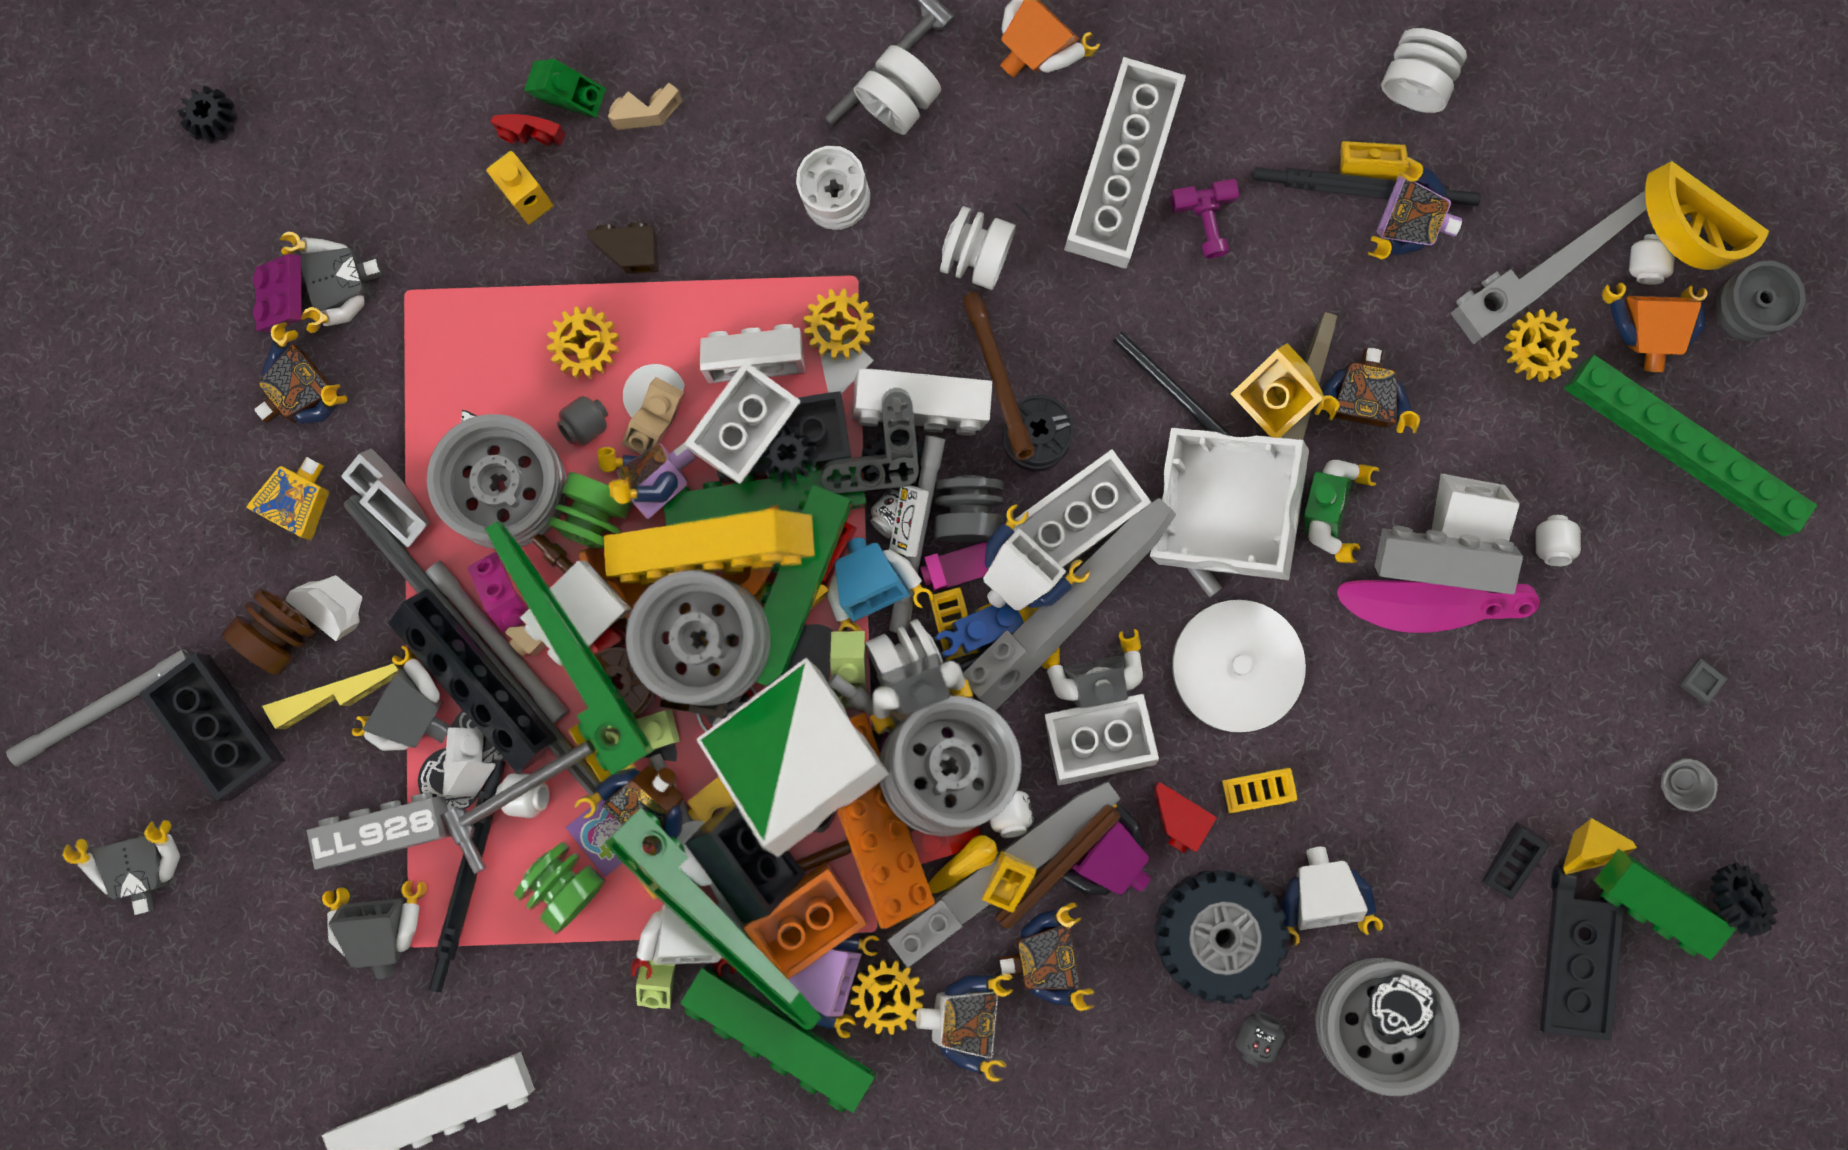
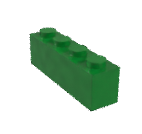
(1664, 905)

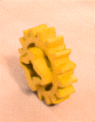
(826, 323)
(570, 343)
(1546, 357)
(900, 1006)

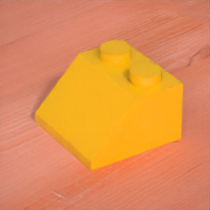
(1279, 392)

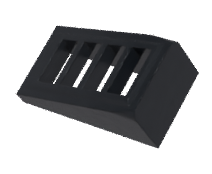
(1510, 844)

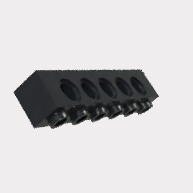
(472, 680)

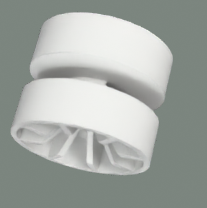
(897, 89)

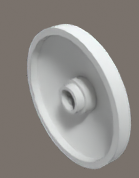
(1238, 666)

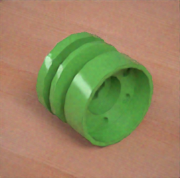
(589, 512)
(559, 887)

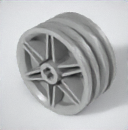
(469, 446)
(659, 612)
(996, 766)
(1424, 1057)

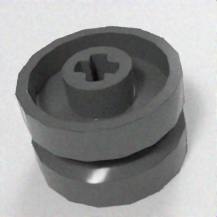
(1759, 300)

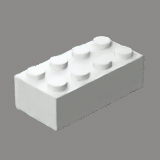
(935, 399)
(1084, 510)

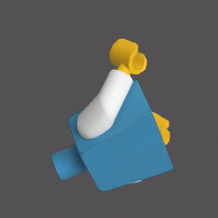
(870, 581)

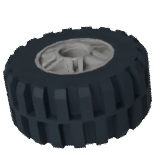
(1252, 943)

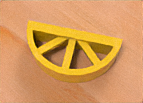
(1676, 193)

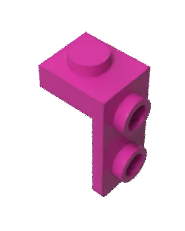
(955, 567)
(497, 592)

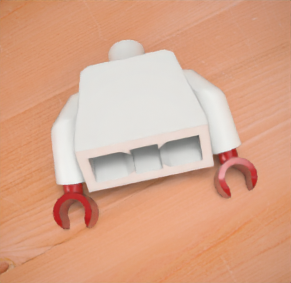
(673, 942)

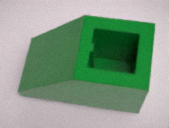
(564, 87)

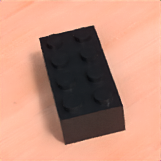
(825, 422)
(212, 727)

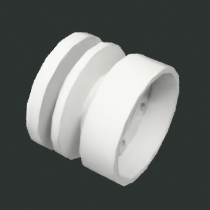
(1424, 70)
(829, 170)
(977, 247)
(888, 656)

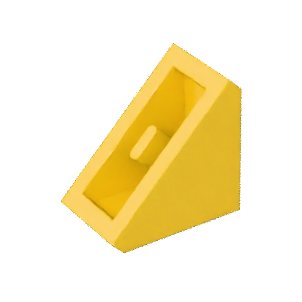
(1594, 846)
(1008, 881)

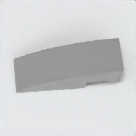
(386, 496)

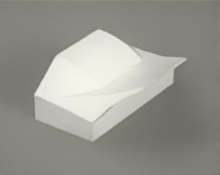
(329, 605)

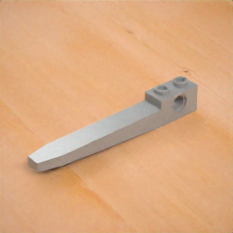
(1515, 294)
(1020, 654)
(964, 900)

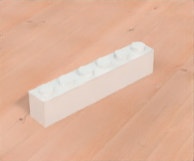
(437, 1109)

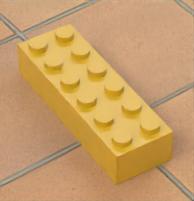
(710, 546)

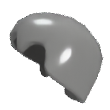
(1696, 781)

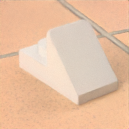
(463, 763)

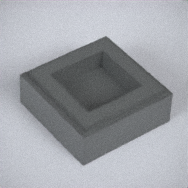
(1702, 681)

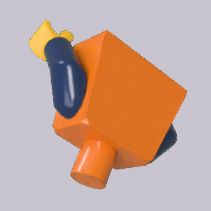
(1657, 323)

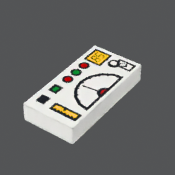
(908, 520)

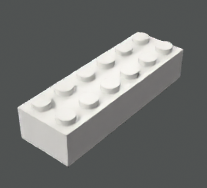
(1125, 163)

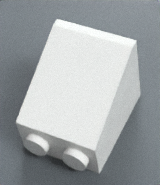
(1474, 509)

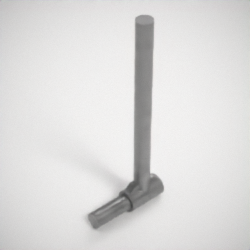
(933, 15)
(461, 822)

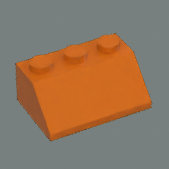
(807, 922)

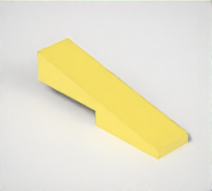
(347, 692)

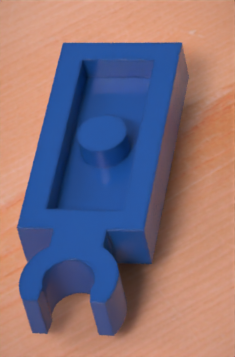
(980, 629)

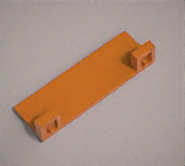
(884, 851)

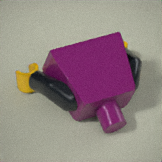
(1113, 860)

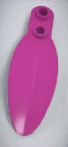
(1432, 607)

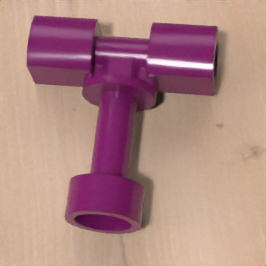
(1206, 203)

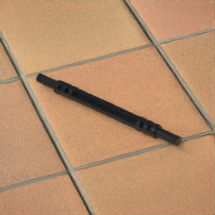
(1347, 184)
(463, 888)

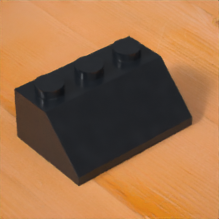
(741, 868)

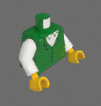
(1328, 504)

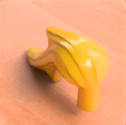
(975, 855)

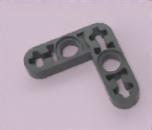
(894, 453)

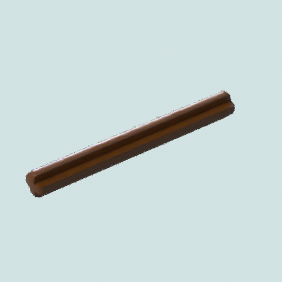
(1061, 863)

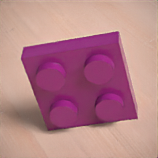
(277, 292)

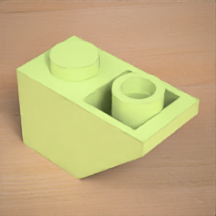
(848, 659)

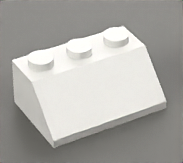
(770, 352)
(742, 423)
(1101, 740)

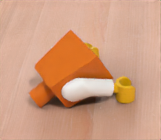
(1039, 39)

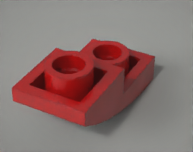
(519, 128)

